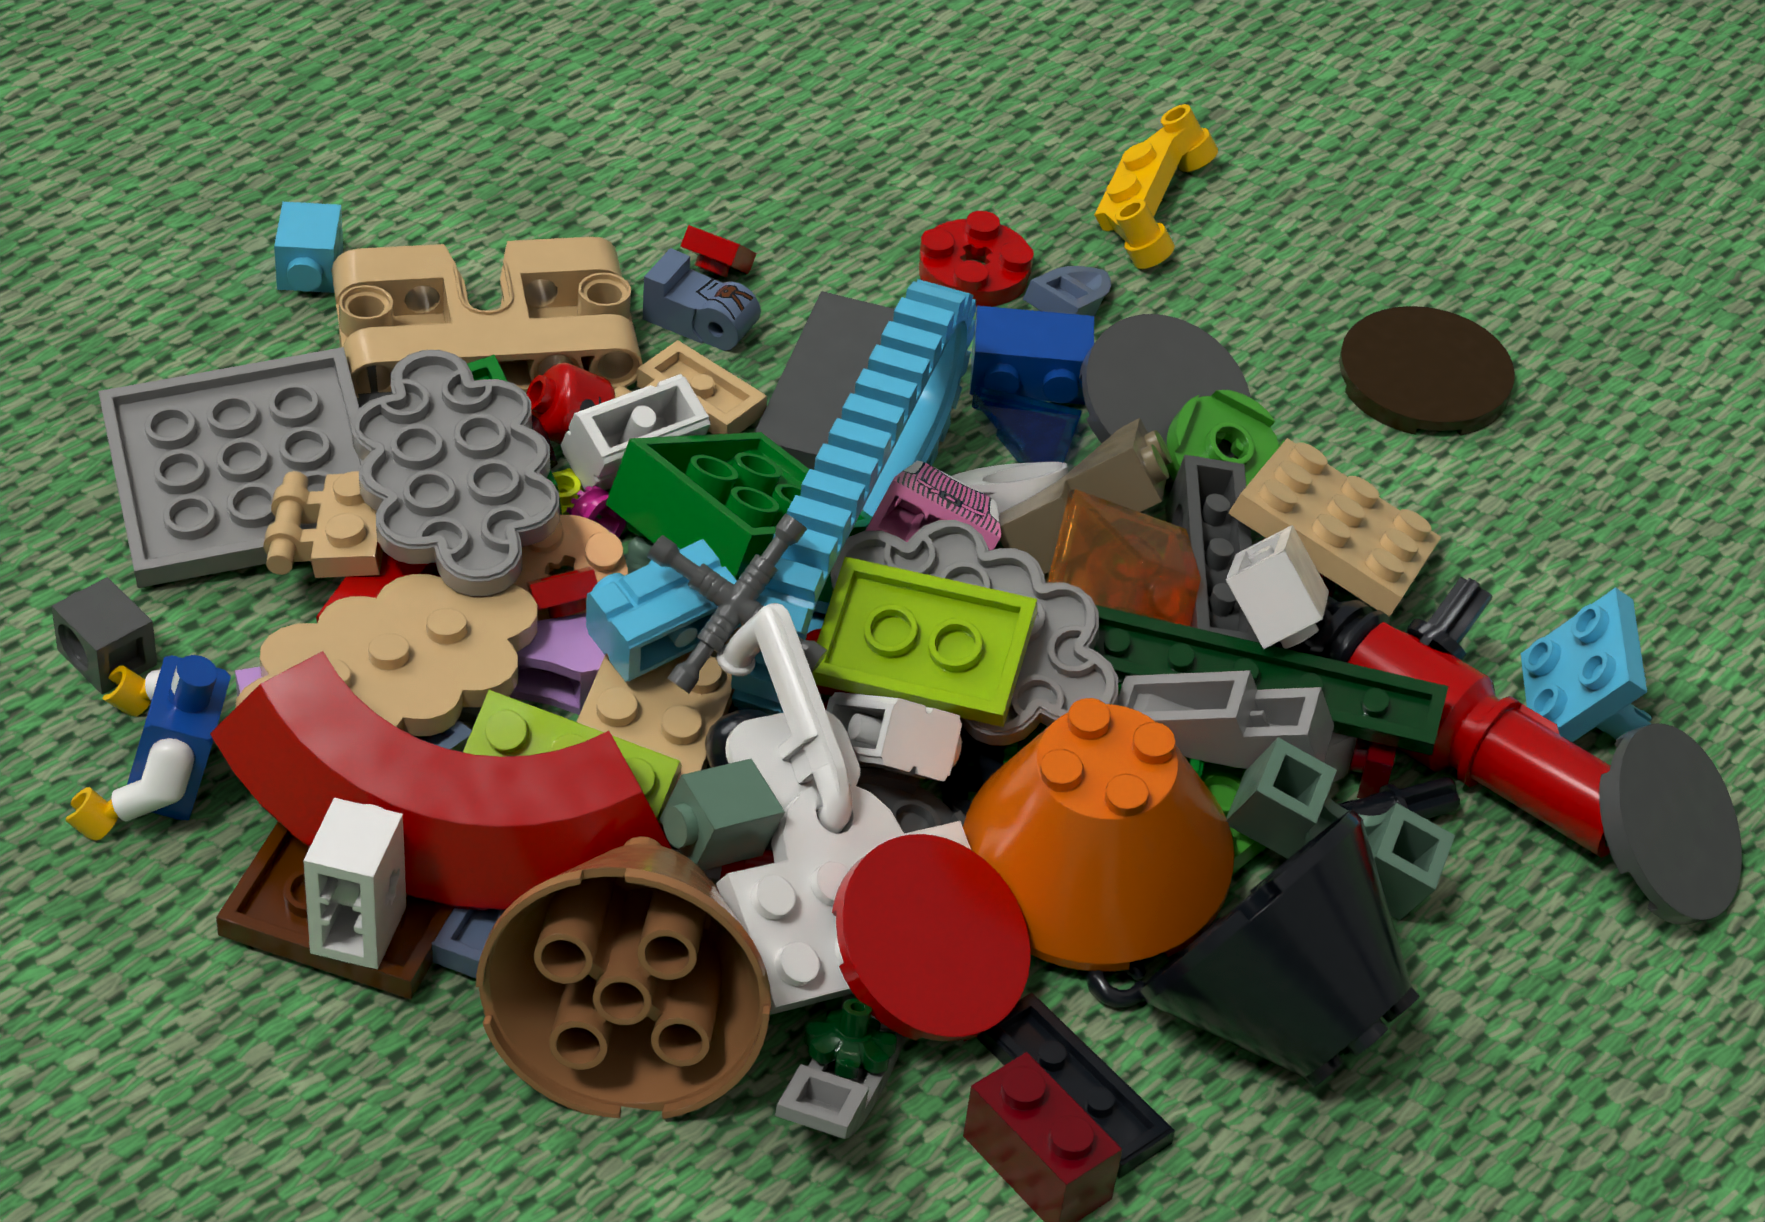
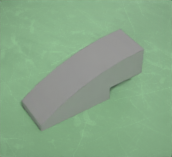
(1226, 717)

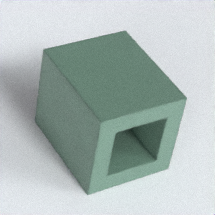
(722, 814)

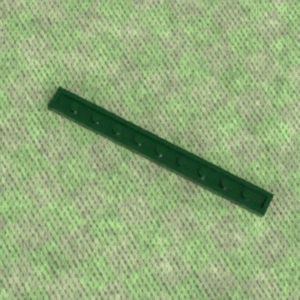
(1359, 698)

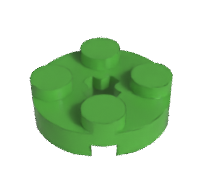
(1226, 416)

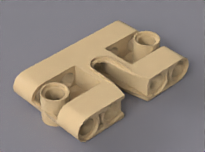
(556, 307)

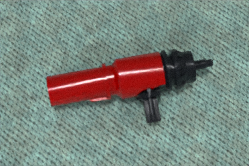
(1478, 734)

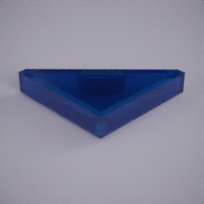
(1028, 426)

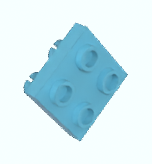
(1589, 671)

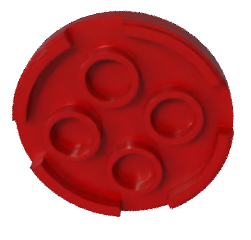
(931, 938)

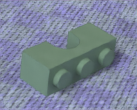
(1288, 804)

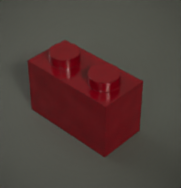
(1041, 1141)

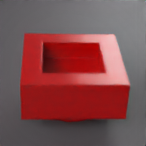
(717, 253)
(563, 592)

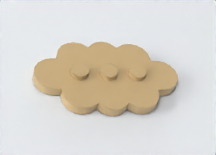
(413, 649)

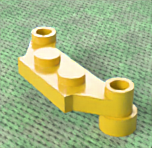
(1143, 180)

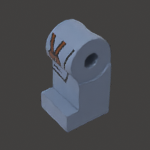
(697, 304)

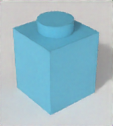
(307, 245)

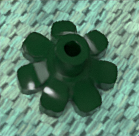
(850, 1039)

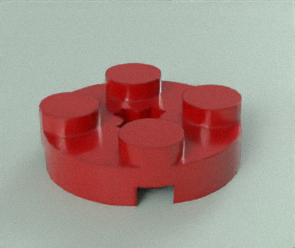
(948, 255)

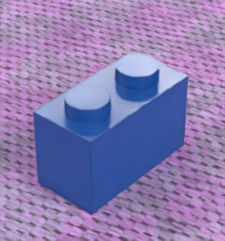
(1031, 353)

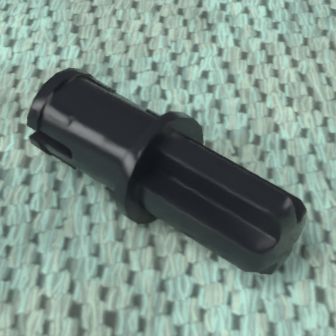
(1425, 799)

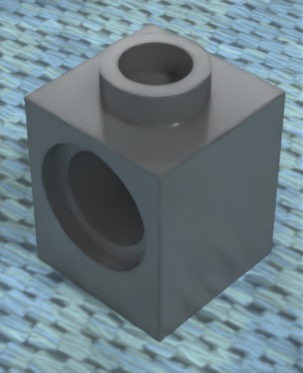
(103, 631)

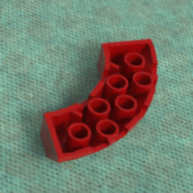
(471, 822)

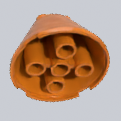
(1105, 839)

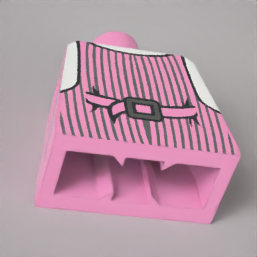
(928, 495)

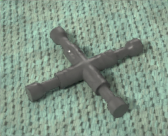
(734, 601)

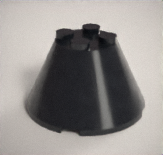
(1298, 961)

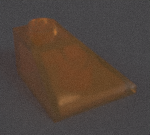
(1126, 559)

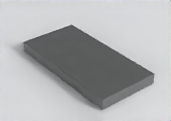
(822, 373)

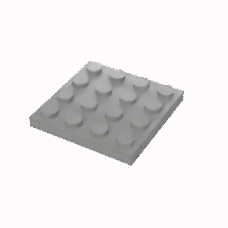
(211, 448)

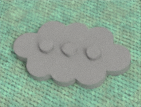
(455, 472)
(1060, 652)

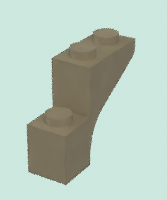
(1122, 470)

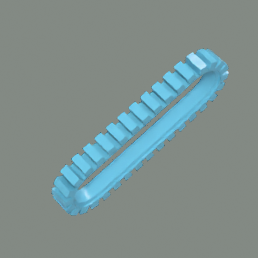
(884, 428)

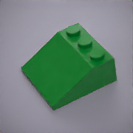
(710, 489)

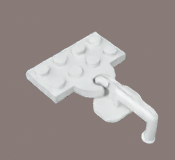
(815, 779)

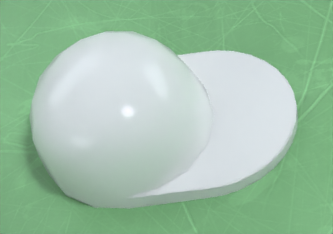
(1013, 482)

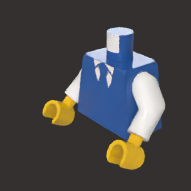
(173, 746)

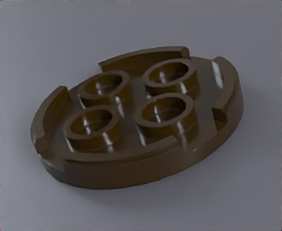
(1426, 370)

